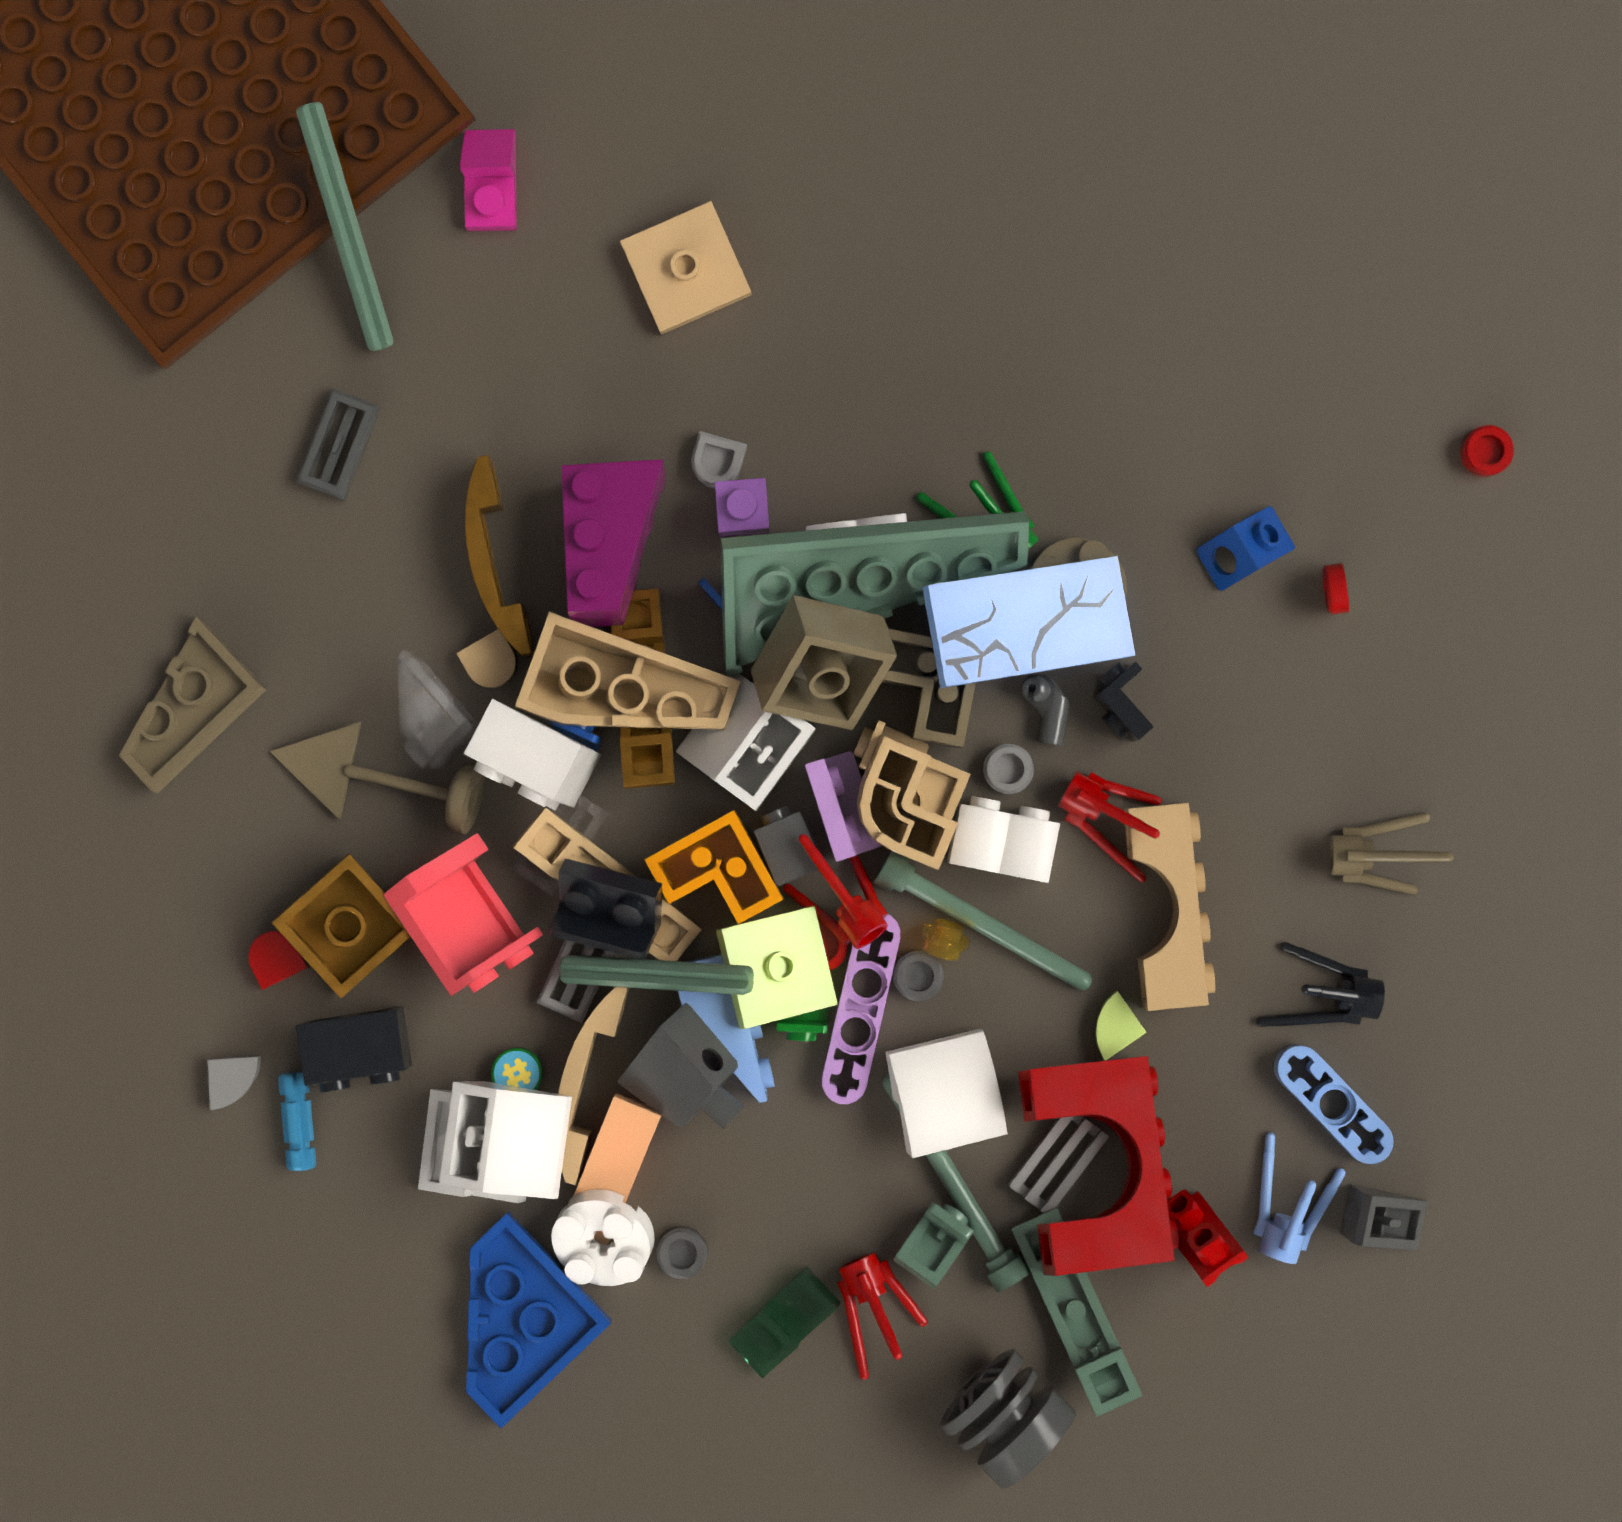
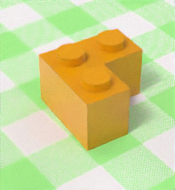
(721, 854)

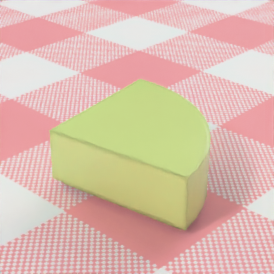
(1116, 1026)

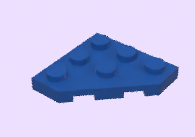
(521, 1319)

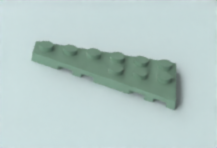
(855, 568)

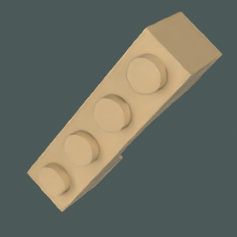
(1175, 969)

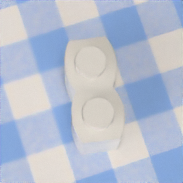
(1004, 841)

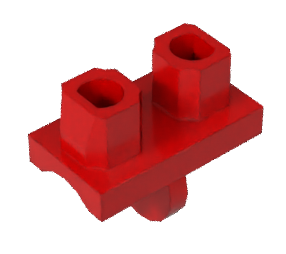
(1203, 1236)

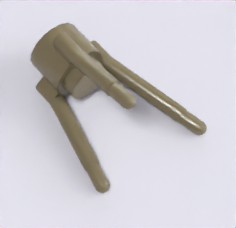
(1352, 854)

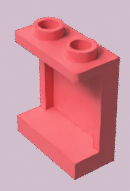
(459, 919)

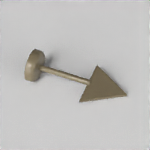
(327, 764)

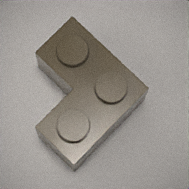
(941, 712)

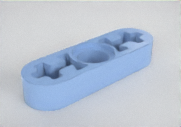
(1349, 1139)

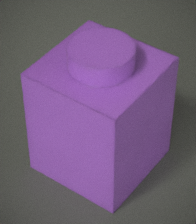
(742, 507)

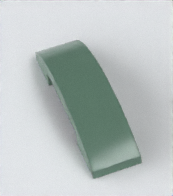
(1080, 1325)

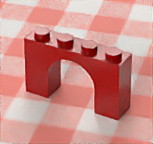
(1138, 1223)

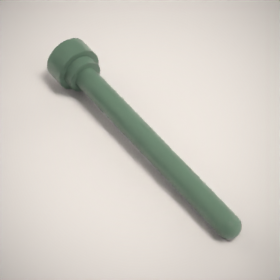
(900, 875)
(1003, 1265)

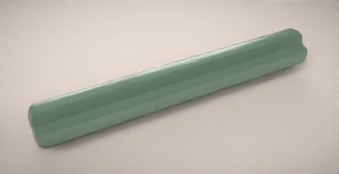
(657, 974)

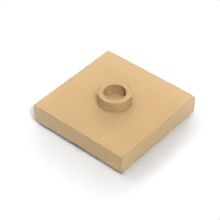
(686, 267)

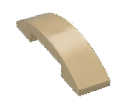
(552, 840)
(603, 1020)

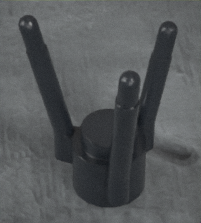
(1356, 996)

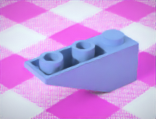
(720, 1016)

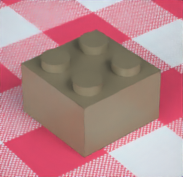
(823, 662)

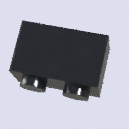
(354, 1047)

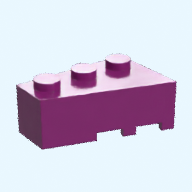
(605, 534)

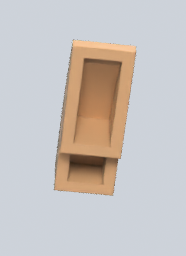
(619, 1149)

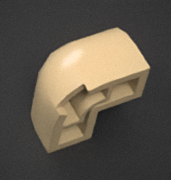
(910, 801)

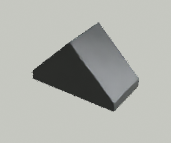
(1383, 1219)

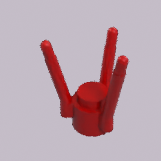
(1086, 799)
(858, 919)
(865, 1280)

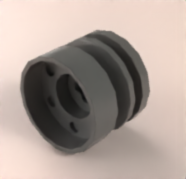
(1017, 1427)

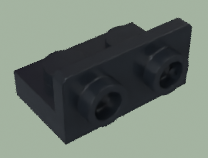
(607, 909)

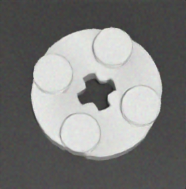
(598, 1263)

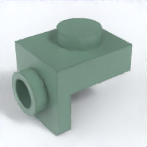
(934, 1244)

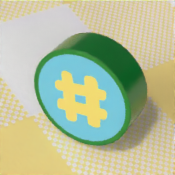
(518, 1068)

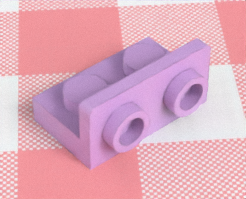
(836, 790)

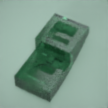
(784, 1322)

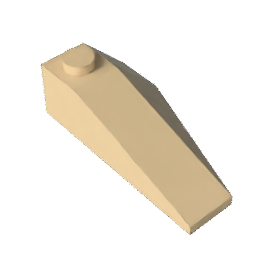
(610, 682)

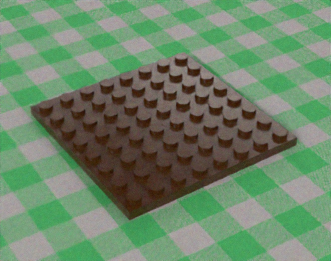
(175, 143)

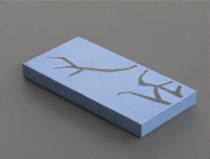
(1028, 621)

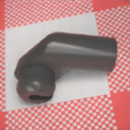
(1050, 704)

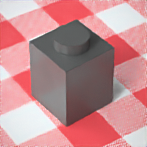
(782, 847)

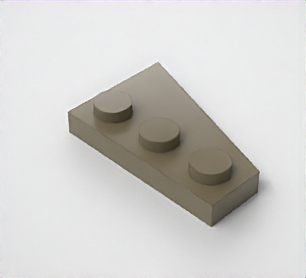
(194, 705)

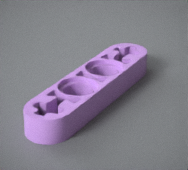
(866, 1008)

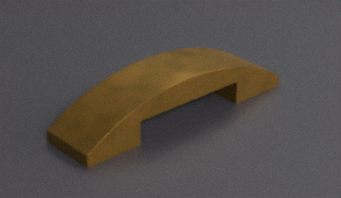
(485, 498)
(645, 751)

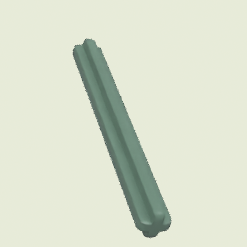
(344, 226)

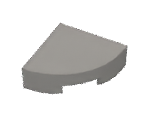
(231, 1078)

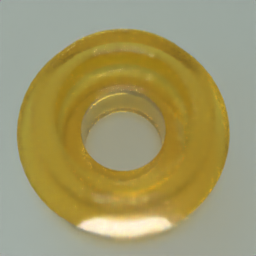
(944, 939)

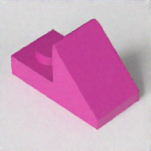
(489, 179)

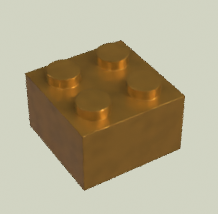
(343, 926)

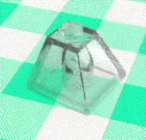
(430, 714)

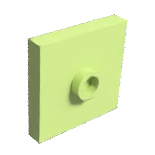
(786, 964)

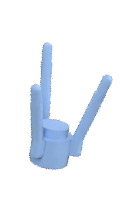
(1286, 1234)

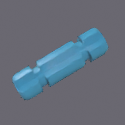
(297, 1122)

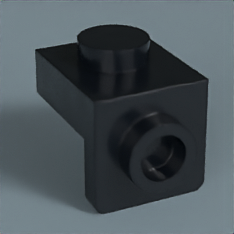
(1122, 715)

